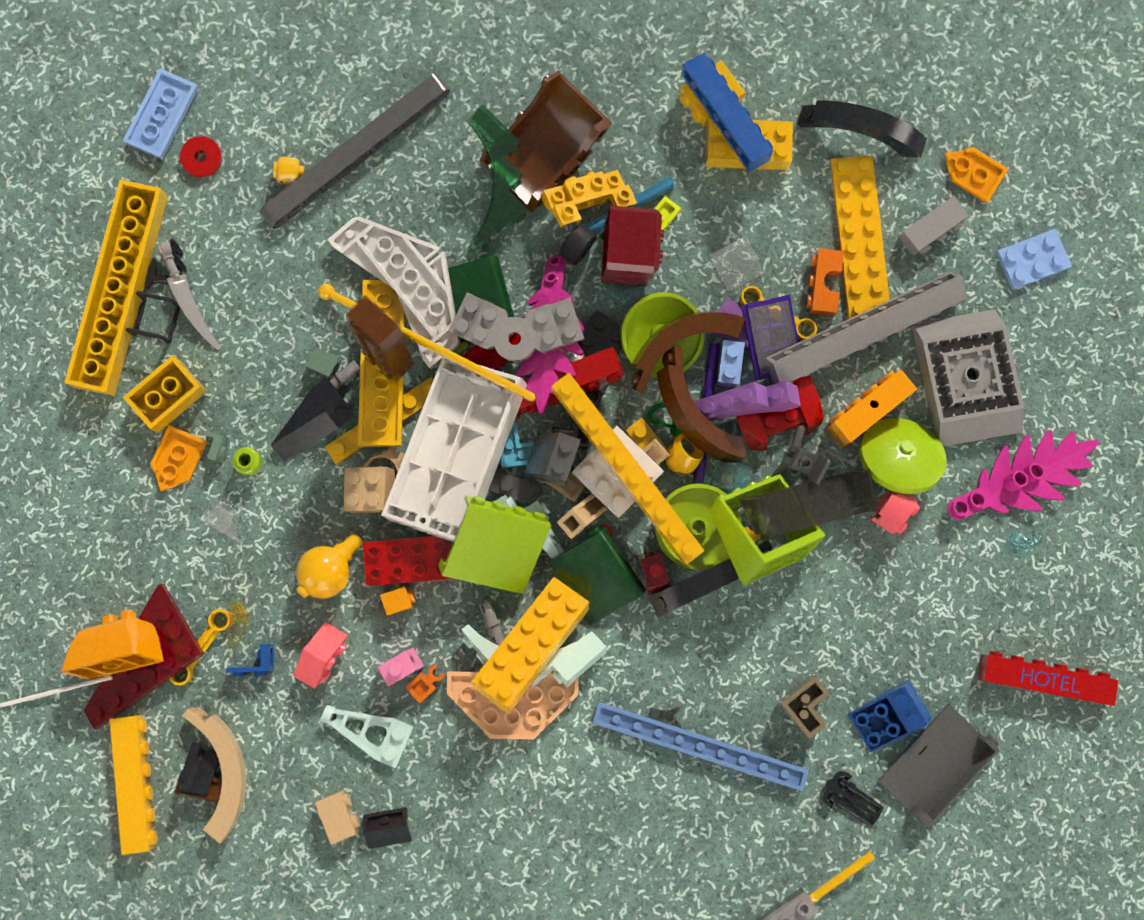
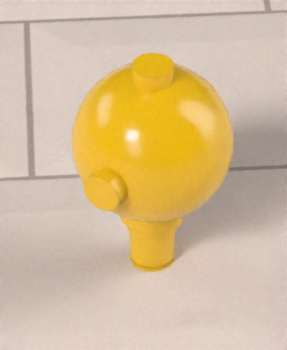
(325, 570)

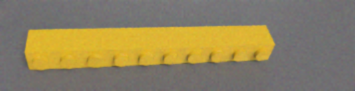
(626, 469)

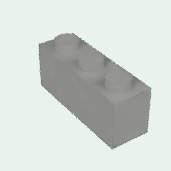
(934, 227)

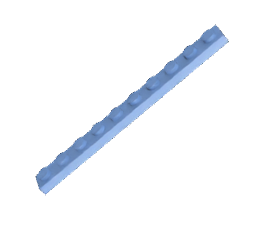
(700, 746)

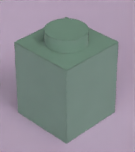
(323, 363)

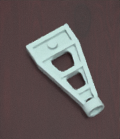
(394, 741)

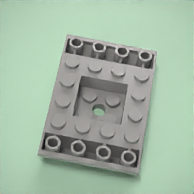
(963, 407)

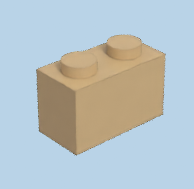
(337, 816)

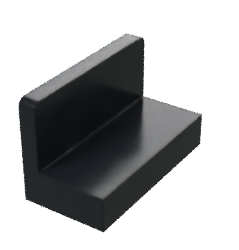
(198, 770)
(386, 828)

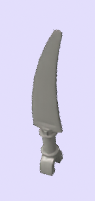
(183, 296)

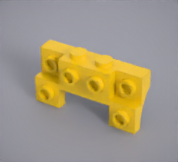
(585, 193)

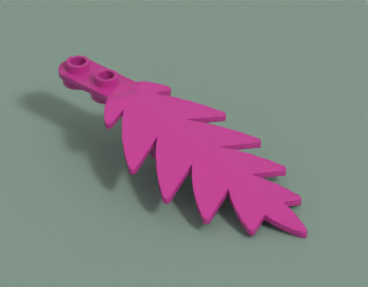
(544, 365)
(1026, 475)

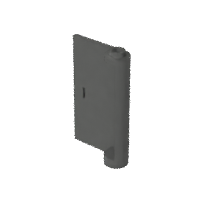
(938, 765)

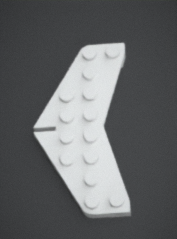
(404, 266)

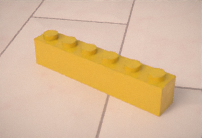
(132, 784)

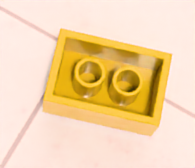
(165, 394)

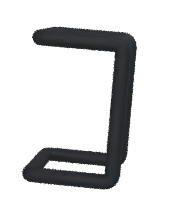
(143, 295)

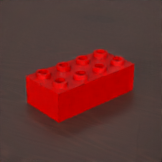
(404, 560)

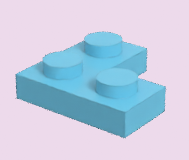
(515, 453)

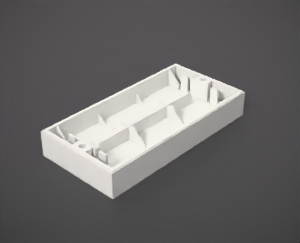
(452, 449)

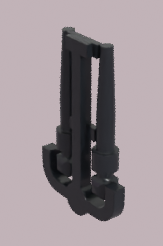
(831, 785)

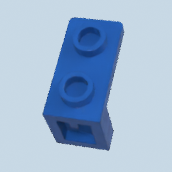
(264, 655)

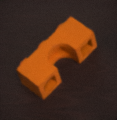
(822, 300)

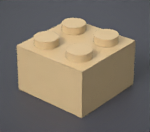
(367, 489)

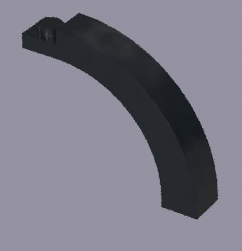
(866, 121)
(698, 585)

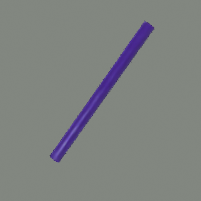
(709, 386)

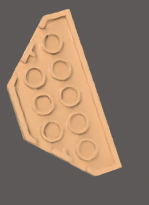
(529, 716)

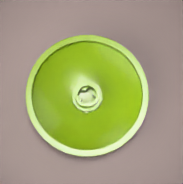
(648, 316)
(902, 456)
(693, 507)

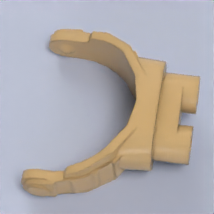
(390, 454)

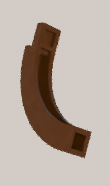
(676, 331)
(689, 418)

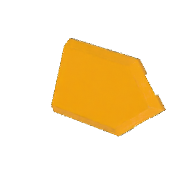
(975, 172)
(176, 457)

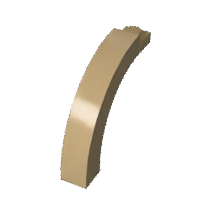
(592, 508)
(232, 771)

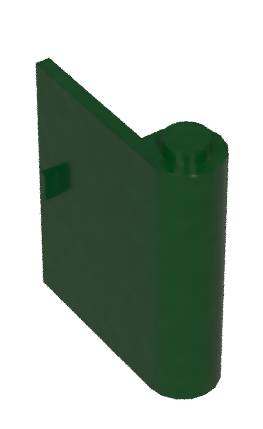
(482, 279)
(598, 574)

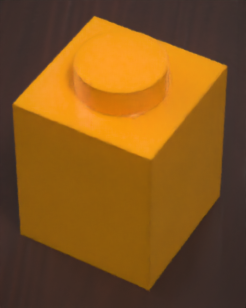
(398, 600)

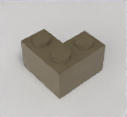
(799, 706)

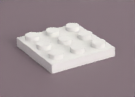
(602, 481)

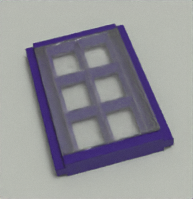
(769, 330)

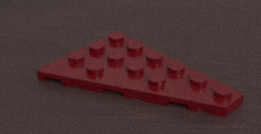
(128, 687)

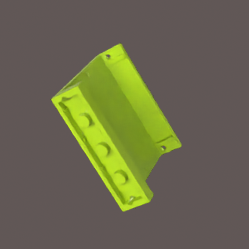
(496, 545)

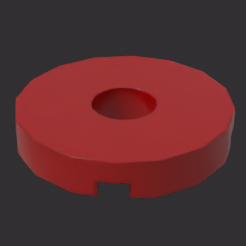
(193, 148)

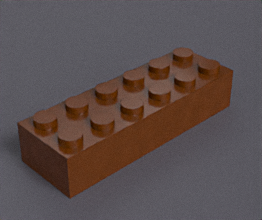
(380, 339)

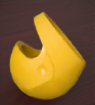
(680, 460)

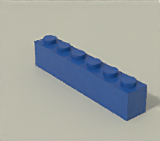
(727, 112)

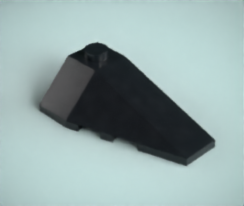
(313, 419)

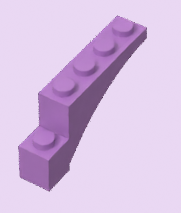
(750, 400)

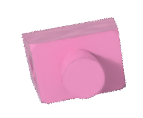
(400, 667)

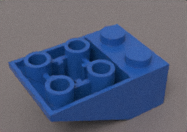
(890, 716)

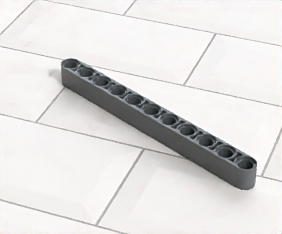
(354, 151)

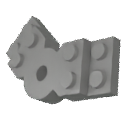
(541, 329)

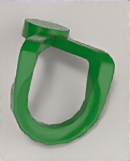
(673, 428)

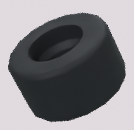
(577, 244)

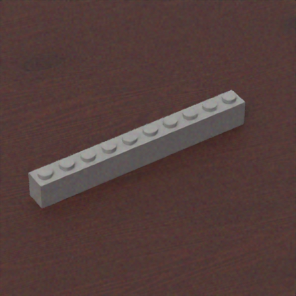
(867, 328)

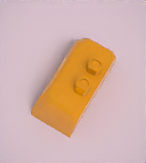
(113, 647)

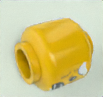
(287, 170)

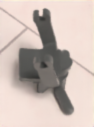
(808, 463)

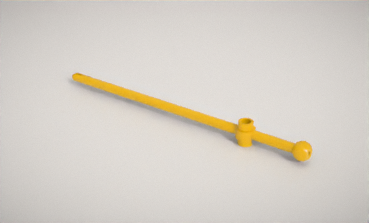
(327, 292)

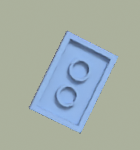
(1033, 259)

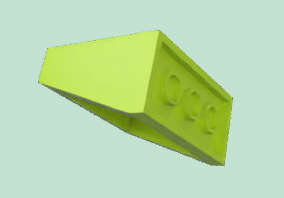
(742, 550)

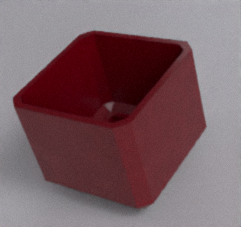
(631, 246)

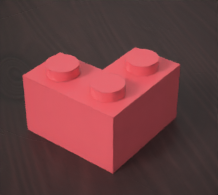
(320, 655)

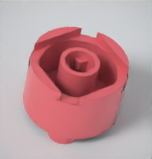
(894, 511)

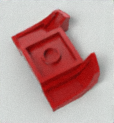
(762, 425)

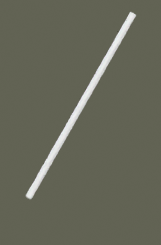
(55, 691)

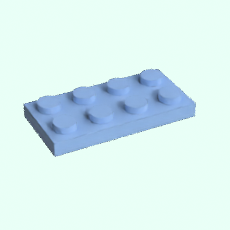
(161, 113)

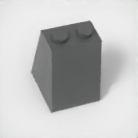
(552, 458)

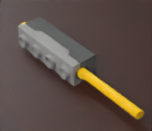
(801, 906)

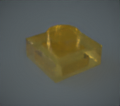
(239, 613)

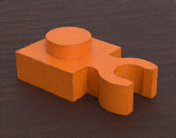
(423, 685)

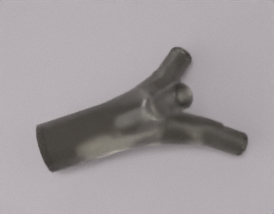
(667, 715)

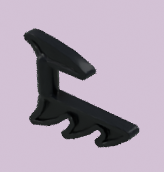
(152, 277)

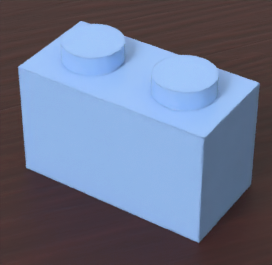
(730, 364)

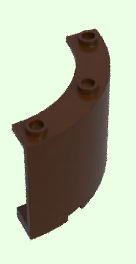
(553, 138)

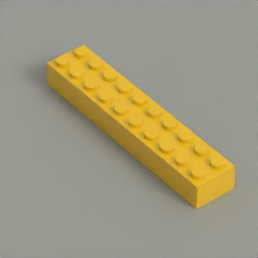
(112, 295)

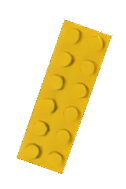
(530, 645)

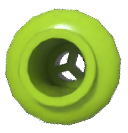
(240, 460)

